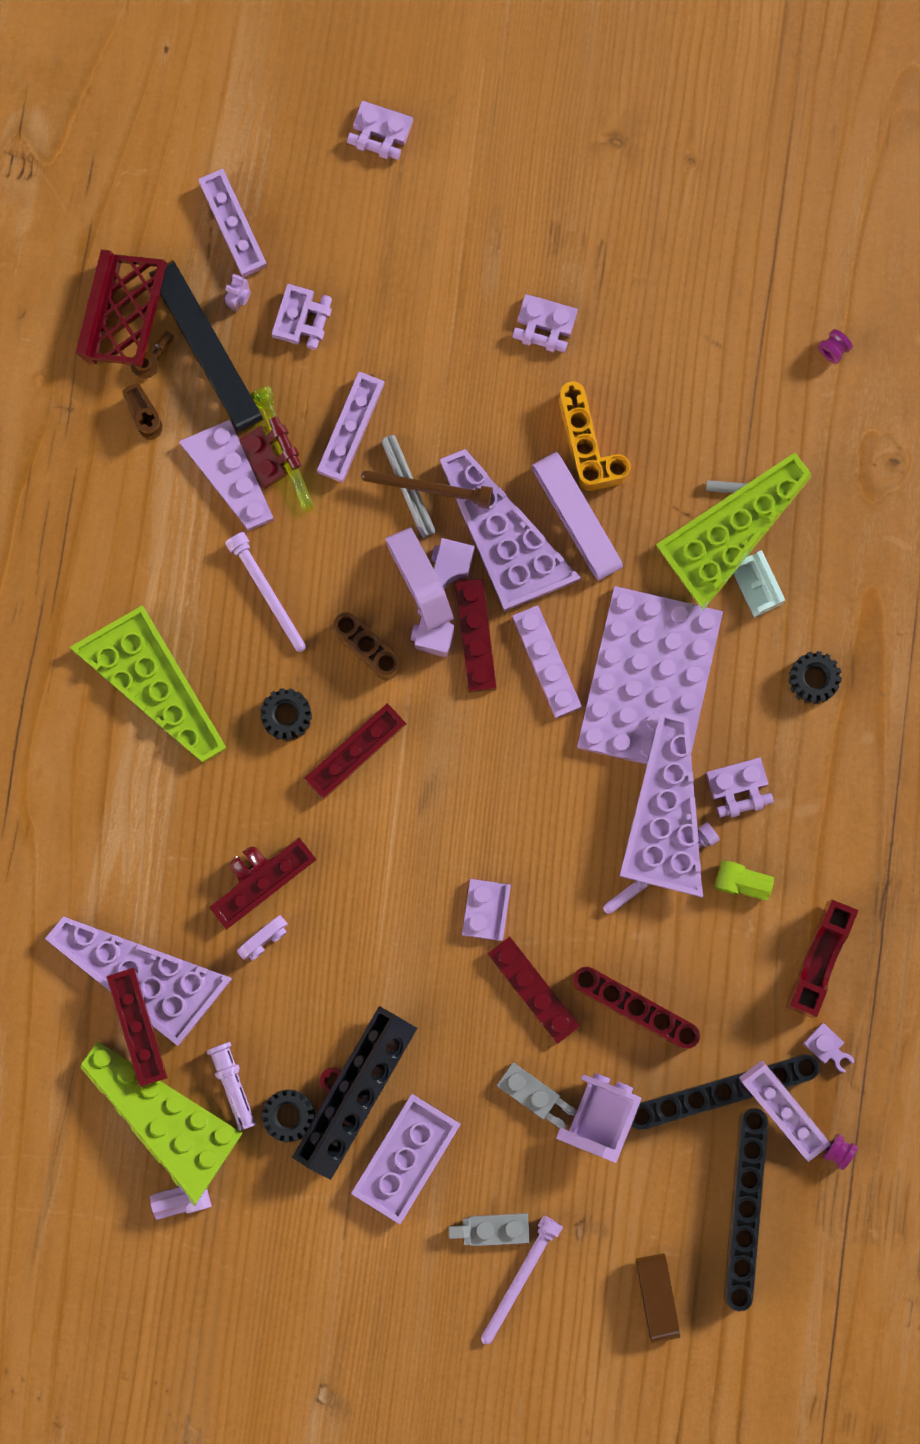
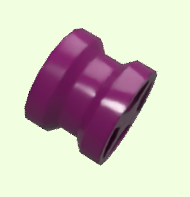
(835, 346)
(840, 1152)

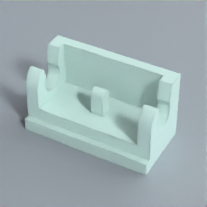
(758, 584)

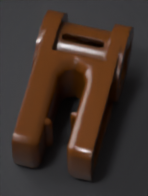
(142, 411)

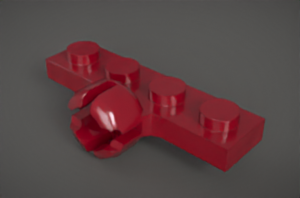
(260, 880)

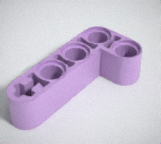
(420, 578)

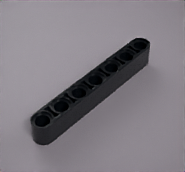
(208, 349)
(707, 1091)
(750, 1223)

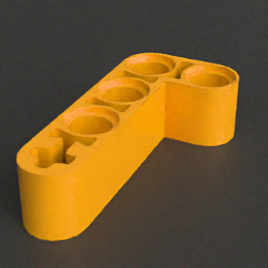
(586, 436)

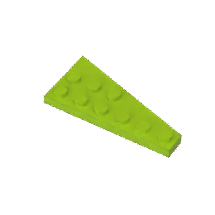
(721, 538)
(143, 669)
(172, 1127)

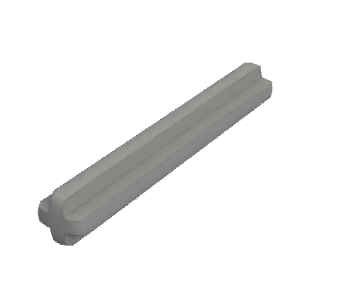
(412, 497)

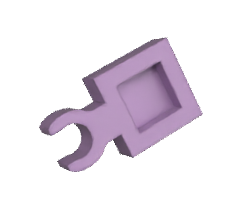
(237, 293)
(826, 1046)

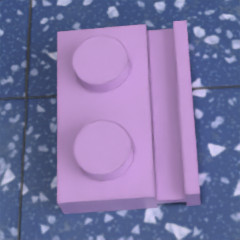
(486, 910)

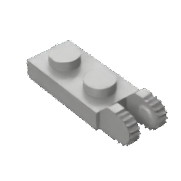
(533, 1094)

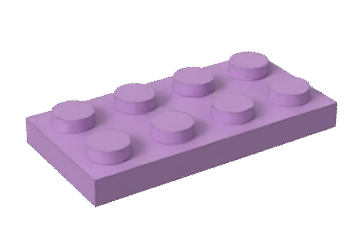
(405, 1159)

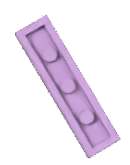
(232, 223)
(350, 427)
(546, 662)
(785, 1110)

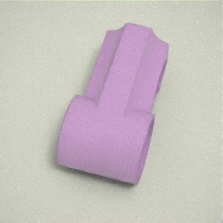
(175, 1202)

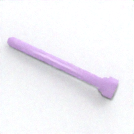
(239, 546)
(706, 837)
(547, 1231)

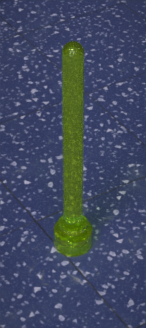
(264, 400)

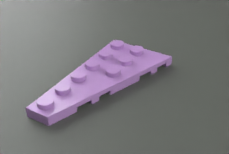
(510, 546)
(664, 826)
(172, 988)

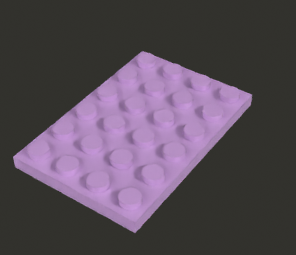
(648, 662)

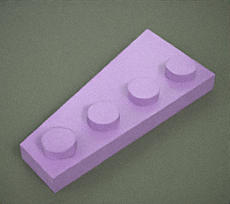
(227, 468)

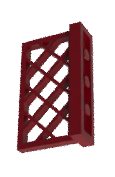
(100, 309)

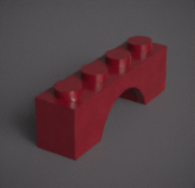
(820, 959)

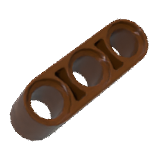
(356, 636)
(658, 1298)

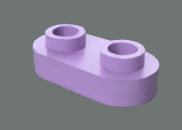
(254, 946)

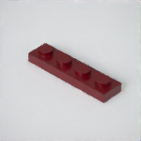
(476, 635)
(355, 751)
(533, 990)
(137, 1027)

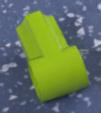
(736, 879)

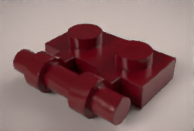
(264, 456)

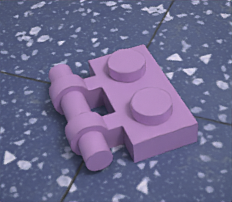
(383, 124)
(293, 315)
(548, 317)
(738, 779)

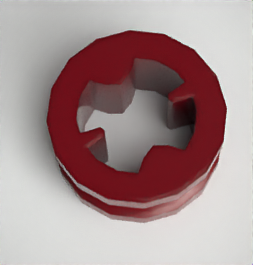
(327, 1073)

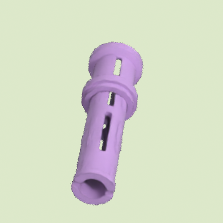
(228, 1073)

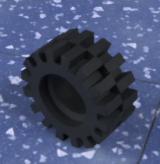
(824, 663)
(280, 698)
(271, 1122)

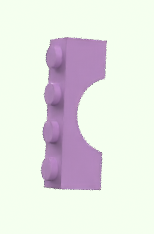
(452, 564)

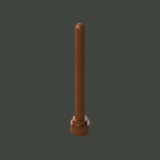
(479, 496)

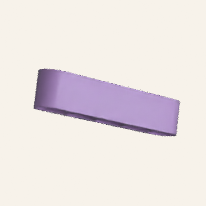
(577, 516)

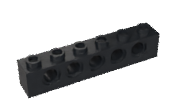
(354, 1093)

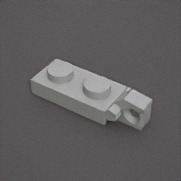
(492, 1229)

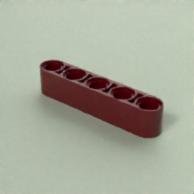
(650, 1009)

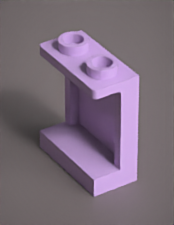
(602, 1118)

